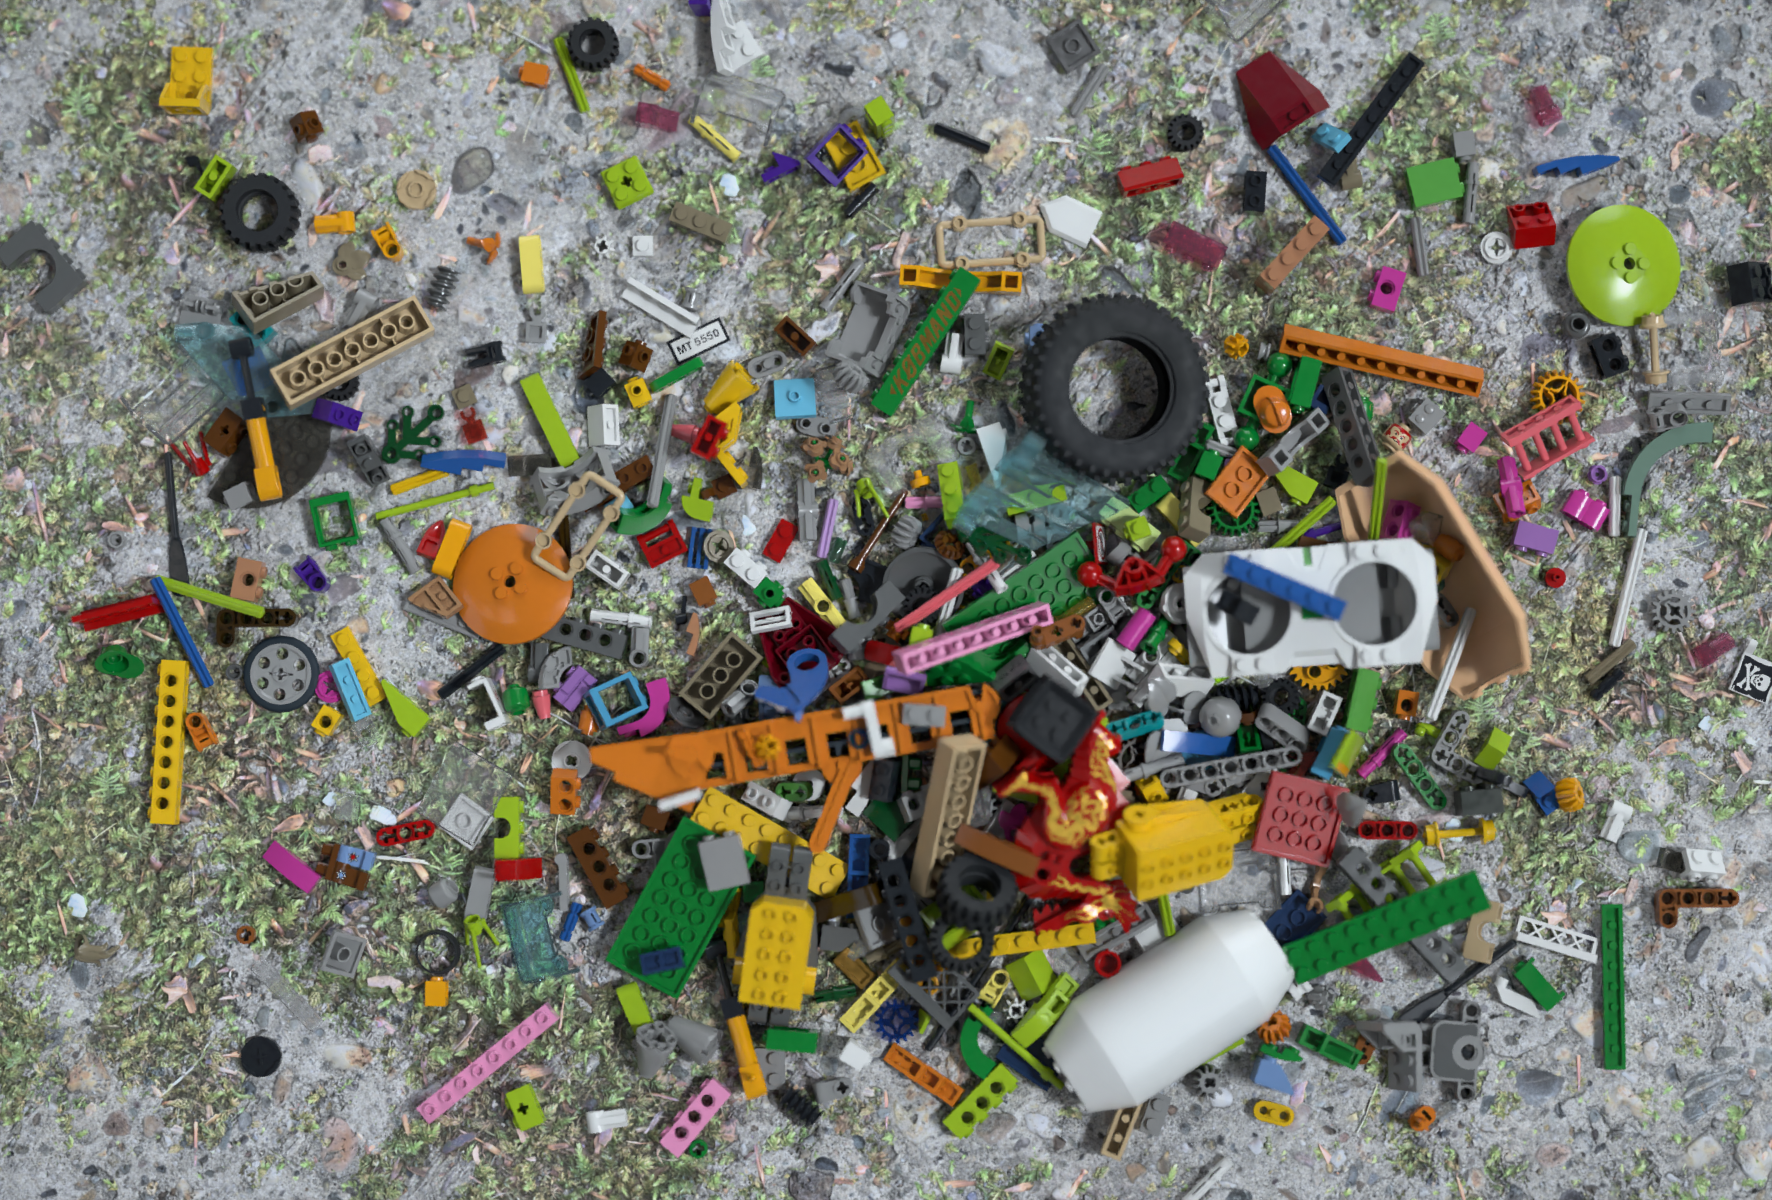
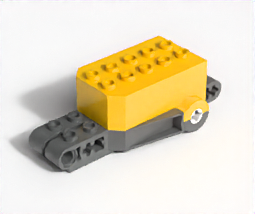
(779, 941)

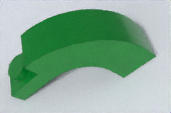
(644, 518)
(995, 663)
(972, 1054)

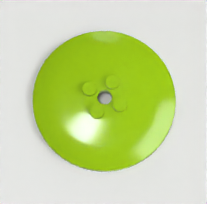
(1598, 269)

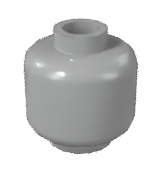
(443, 893)

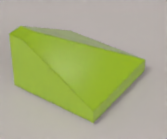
(924, 1019)

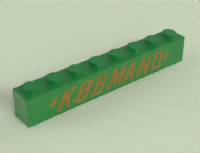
(925, 342)

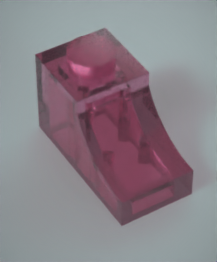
(656, 117)

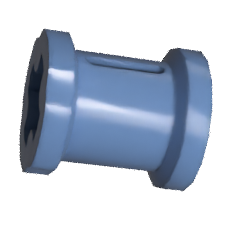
(592, 918)

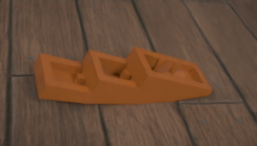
(997, 850)

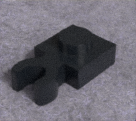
(1336, 474)

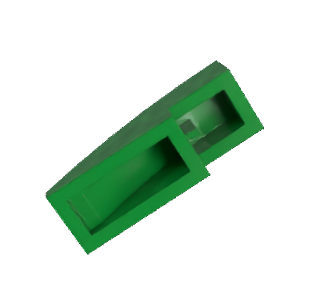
(1186, 463)
(1329, 1046)

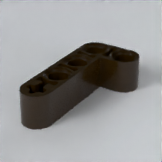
(238, 622)
(849, 901)

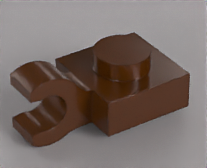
(721, 487)

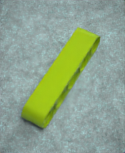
(550, 420)

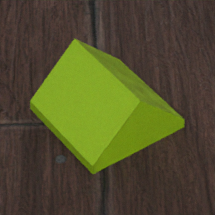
(1031, 974)

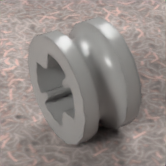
(1263, 351)
(972, 444)

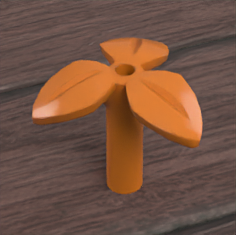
(488, 244)

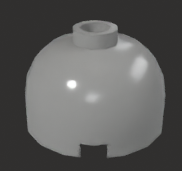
(1220, 716)

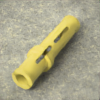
(733, 154)

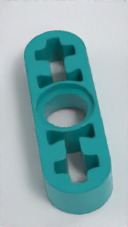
(1147, 717)

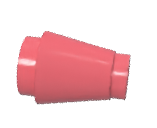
(685, 432)
(542, 702)

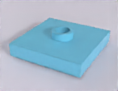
(794, 398)

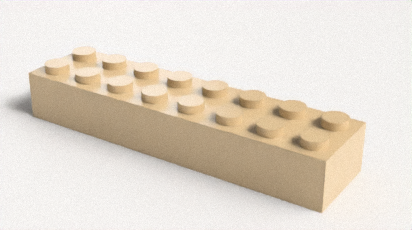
(352, 352)
(947, 806)

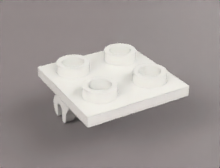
(1113, 663)

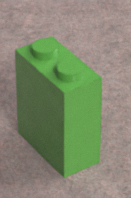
(1433, 183)

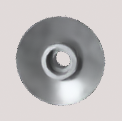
(685, 713)

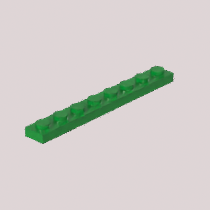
(1613, 986)

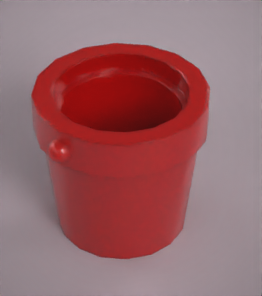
(1107, 963)

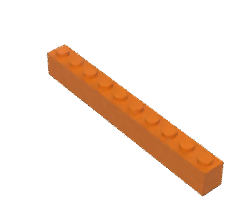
(1381, 360)

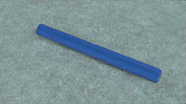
(1306, 194)
(182, 632)

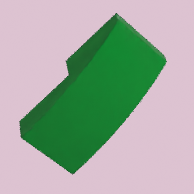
(1285, 1053)

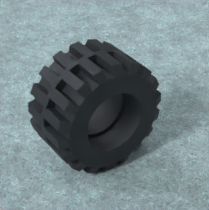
(590, 28)

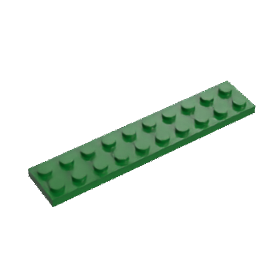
(1386, 926)

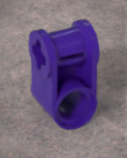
(309, 572)

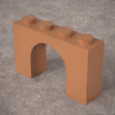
(1291, 255)

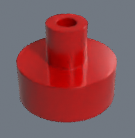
(1550, 577)

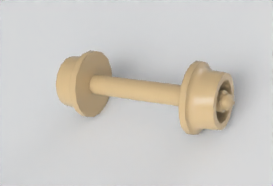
(1655, 375)

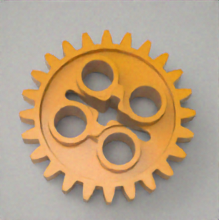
(1326, 676)

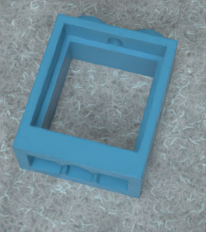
(599, 710)
(1326, 749)

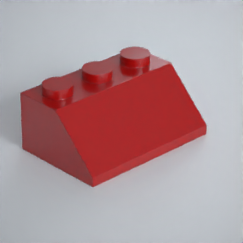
(1149, 177)

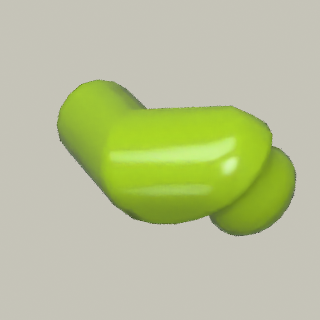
(1422, 728)

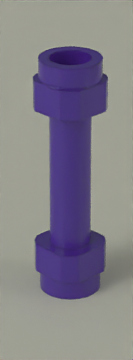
(1314, 533)

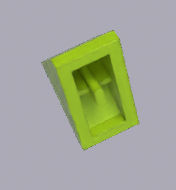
(998, 360)
(1493, 749)

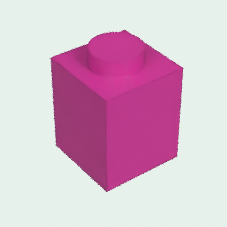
(1470, 438)

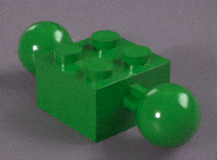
(1278, 366)

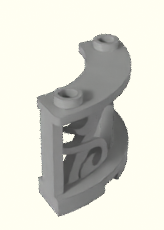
(560, 478)

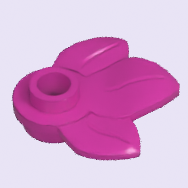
(1010, 820)

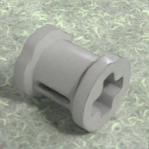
(691, 299)

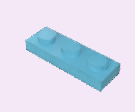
(350, 689)

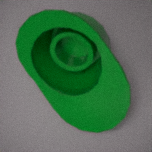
(118, 662)

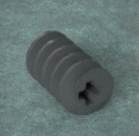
(441, 287)

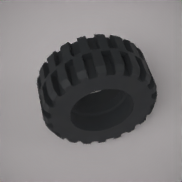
(241, 194)
(969, 912)

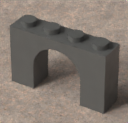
(67, 279)

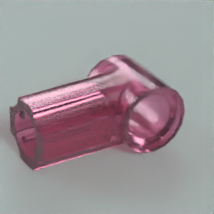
(1546, 110)
(1710, 651)

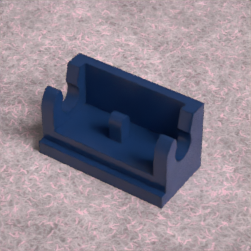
(662, 961)

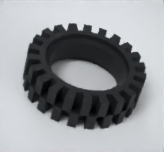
(954, 963)

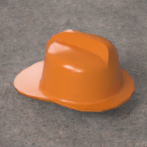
(1272, 409)

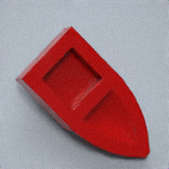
(432, 541)

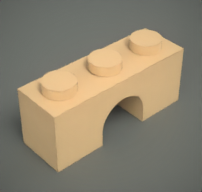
(1475, 946)

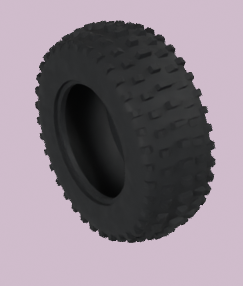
(1178, 377)

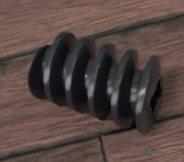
(1240, 696)
(800, 1107)

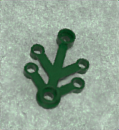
(410, 436)
(992, 544)

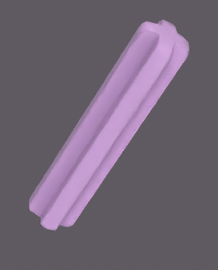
(827, 528)

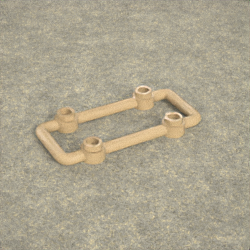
(1018, 220)
(577, 491)

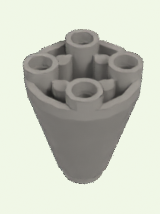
(653, 1047)

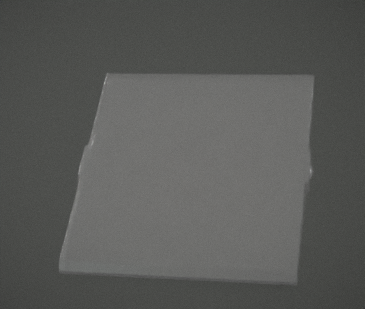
(464, 793)

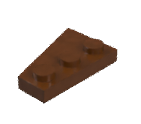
(595, 337)

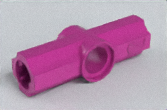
(1511, 487)

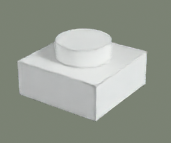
(643, 246)

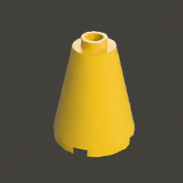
(731, 386)

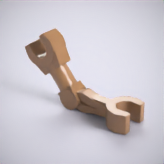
(1314, 887)

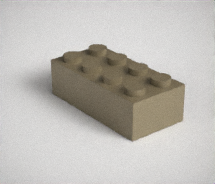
(721, 675)

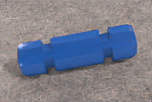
(570, 921)

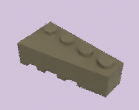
(274, 302)

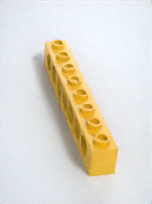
(175, 752)

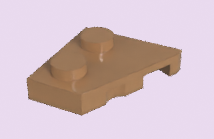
(437, 599)

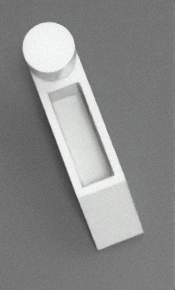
(1514, 999)

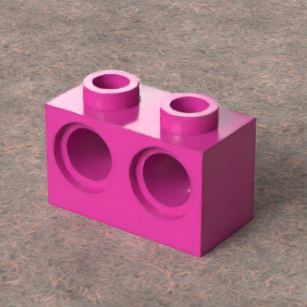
(1397, 519)

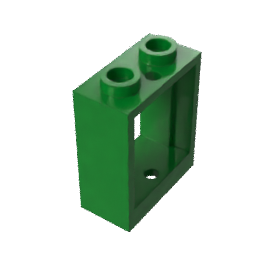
(1303, 384)
(316, 504)
(790, 1039)

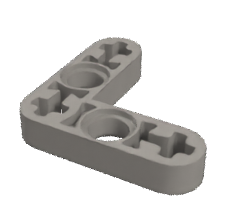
(1448, 747)

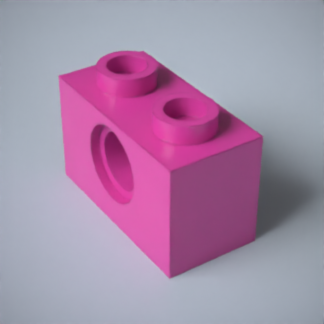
(1394, 280)

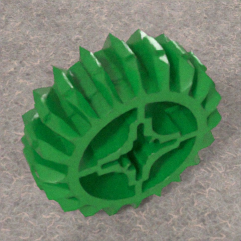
(1237, 527)

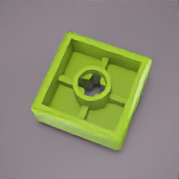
(621, 194)

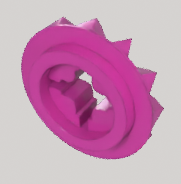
(321, 689)

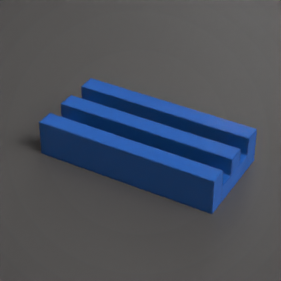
(699, 550)

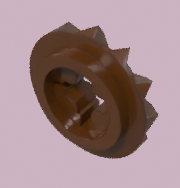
(949, 551)

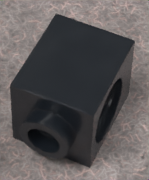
(599, 384)

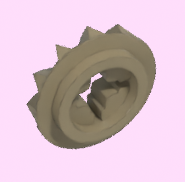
(726, 544)

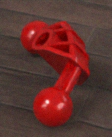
(1135, 573)

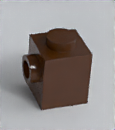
(656, 819)

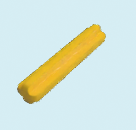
(417, 481)

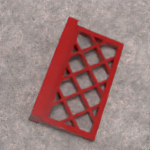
(119, 612)

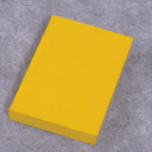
(841, 152)

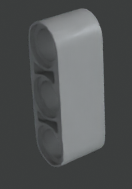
(1282, 727)
(480, 892)

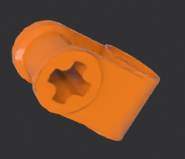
(201, 732)

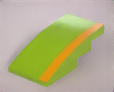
(1346, 753)

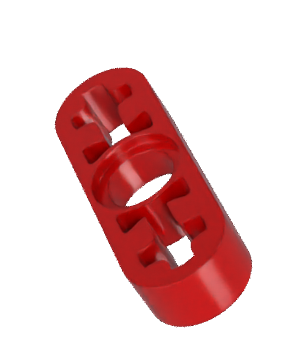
(392, 841)

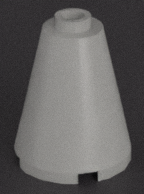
(695, 1038)

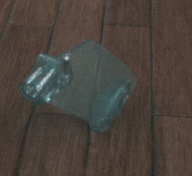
(215, 358)

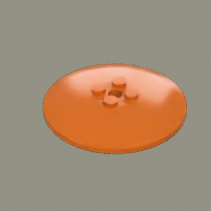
(514, 612)

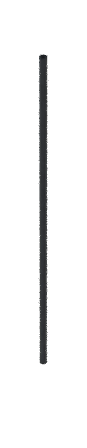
(979, 973)

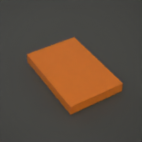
(1237, 482)

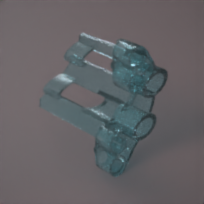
(1026, 481)

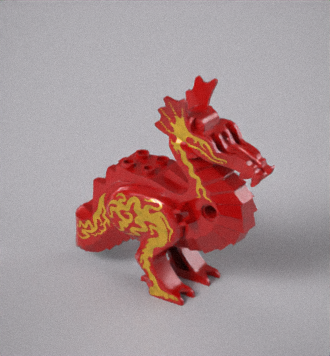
(1062, 828)

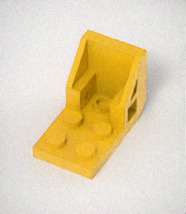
(189, 82)
(732, 416)

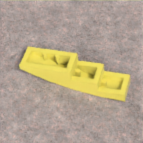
(871, 999)

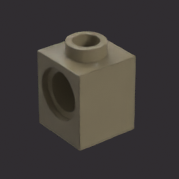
(1268, 501)

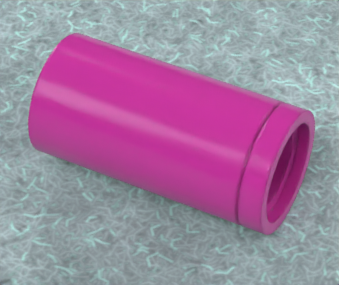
(1136, 629)

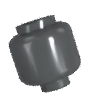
(1575, 325)

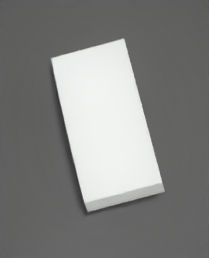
(1152, 935)

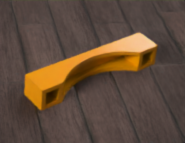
(934, 279)

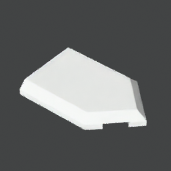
(1070, 219)

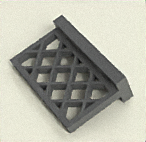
(925, 999)

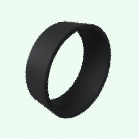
(456, 945)

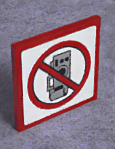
(1098, 543)

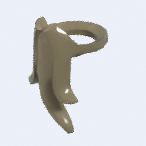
(91, 953)

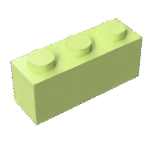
(1117, 522)

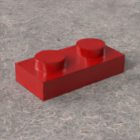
(780, 540)

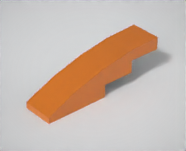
(924, 1074)

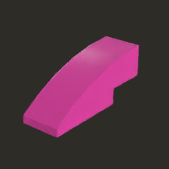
(292, 867)

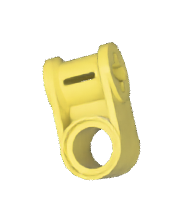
(993, 988)

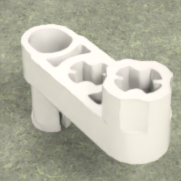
(881, 747)

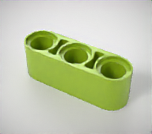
(634, 1005)

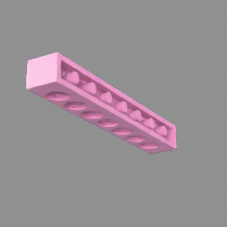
(972, 637)
(488, 1063)

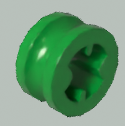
(693, 1145)

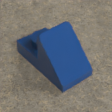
(1542, 791)

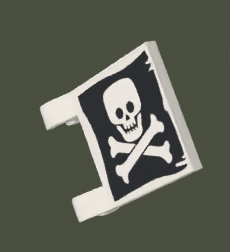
(1752, 675)

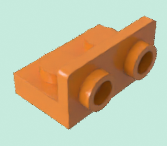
(1531, 500)

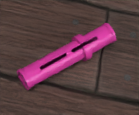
(1374, 760)

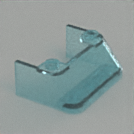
(533, 941)

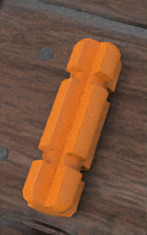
(651, 77)
(748, 744)

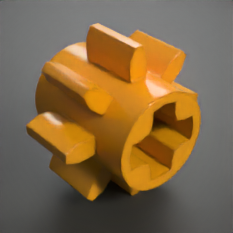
(1236, 346)
(763, 751)

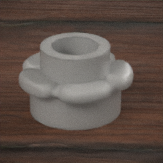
(112, 540)

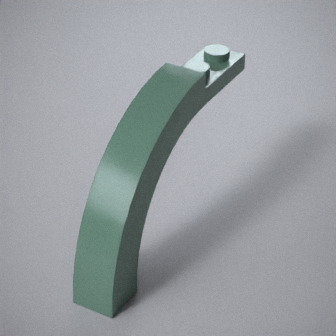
(1640, 465)

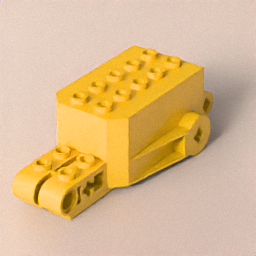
(1174, 844)

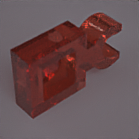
(474, 429)

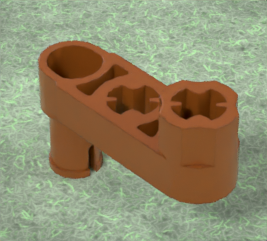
(1042, 637)

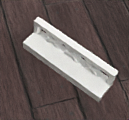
(660, 308)
(1558, 947)

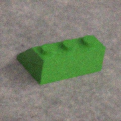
(1361, 700)

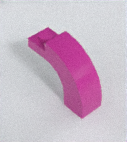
(659, 698)

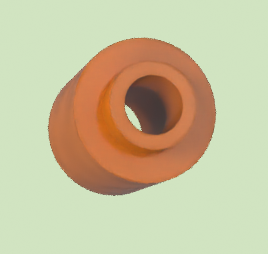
(1449, 548)
(587, 722)

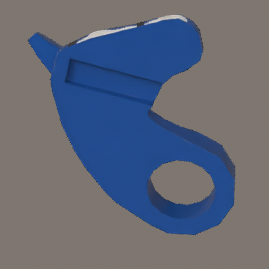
(804, 684)

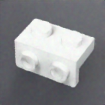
(1702, 865)

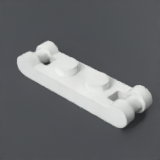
(1221, 410)

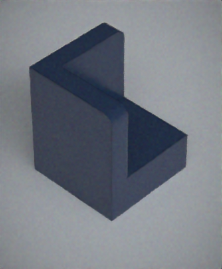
(1320, 400)

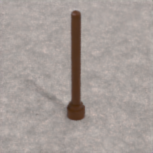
(857, 564)

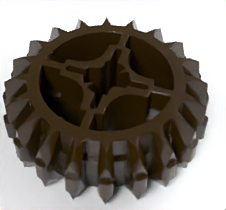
(1127, 761)

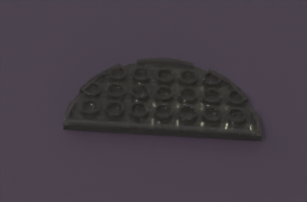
(298, 451)

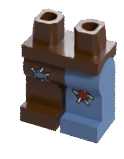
(340, 863)

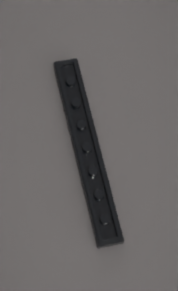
(1371, 119)

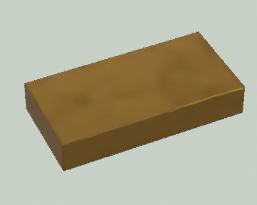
(855, 970)

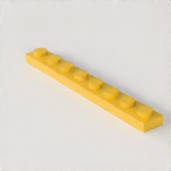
(1028, 941)

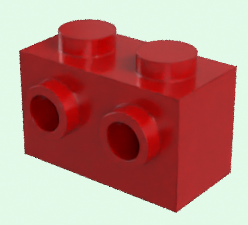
(709, 438)

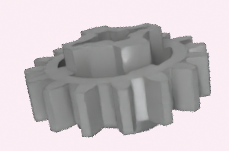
(1665, 604)

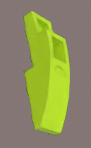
(1046, 1012)

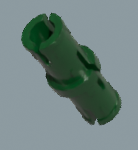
(823, 567)
(835, 993)

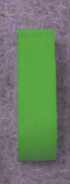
(793, 786)

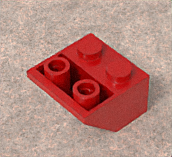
(1531, 225)

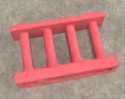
(1535, 424)

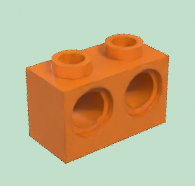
(564, 791)

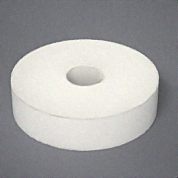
(817, 780)

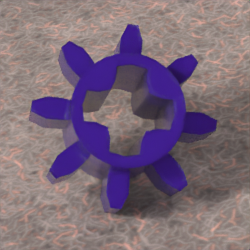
(981, 587)

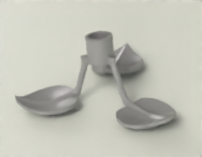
(1159, 696)
(1351, 812)

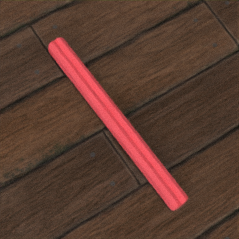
(946, 595)

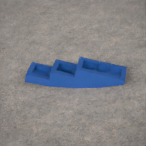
(1580, 164)
(455, 460)
(1197, 743)
(858, 863)

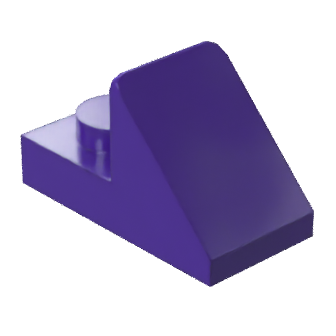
(785, 166)

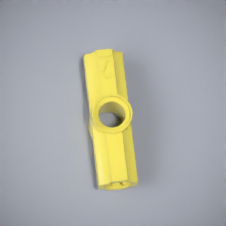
(814, 596)

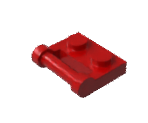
(665, 549)

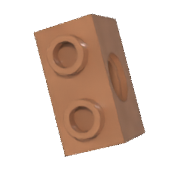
(244, 568)

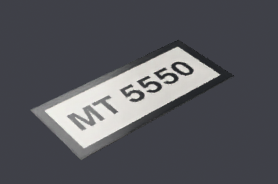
(704, 339)

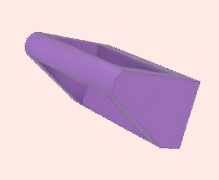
(906, 684)

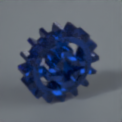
(905, 1021)

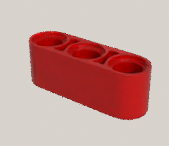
(1396, 830)

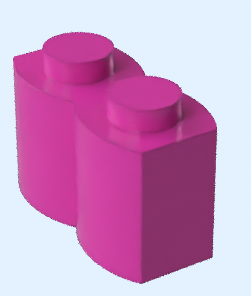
(1585, 510)

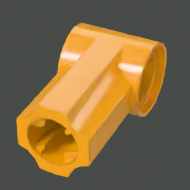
(341, 223)

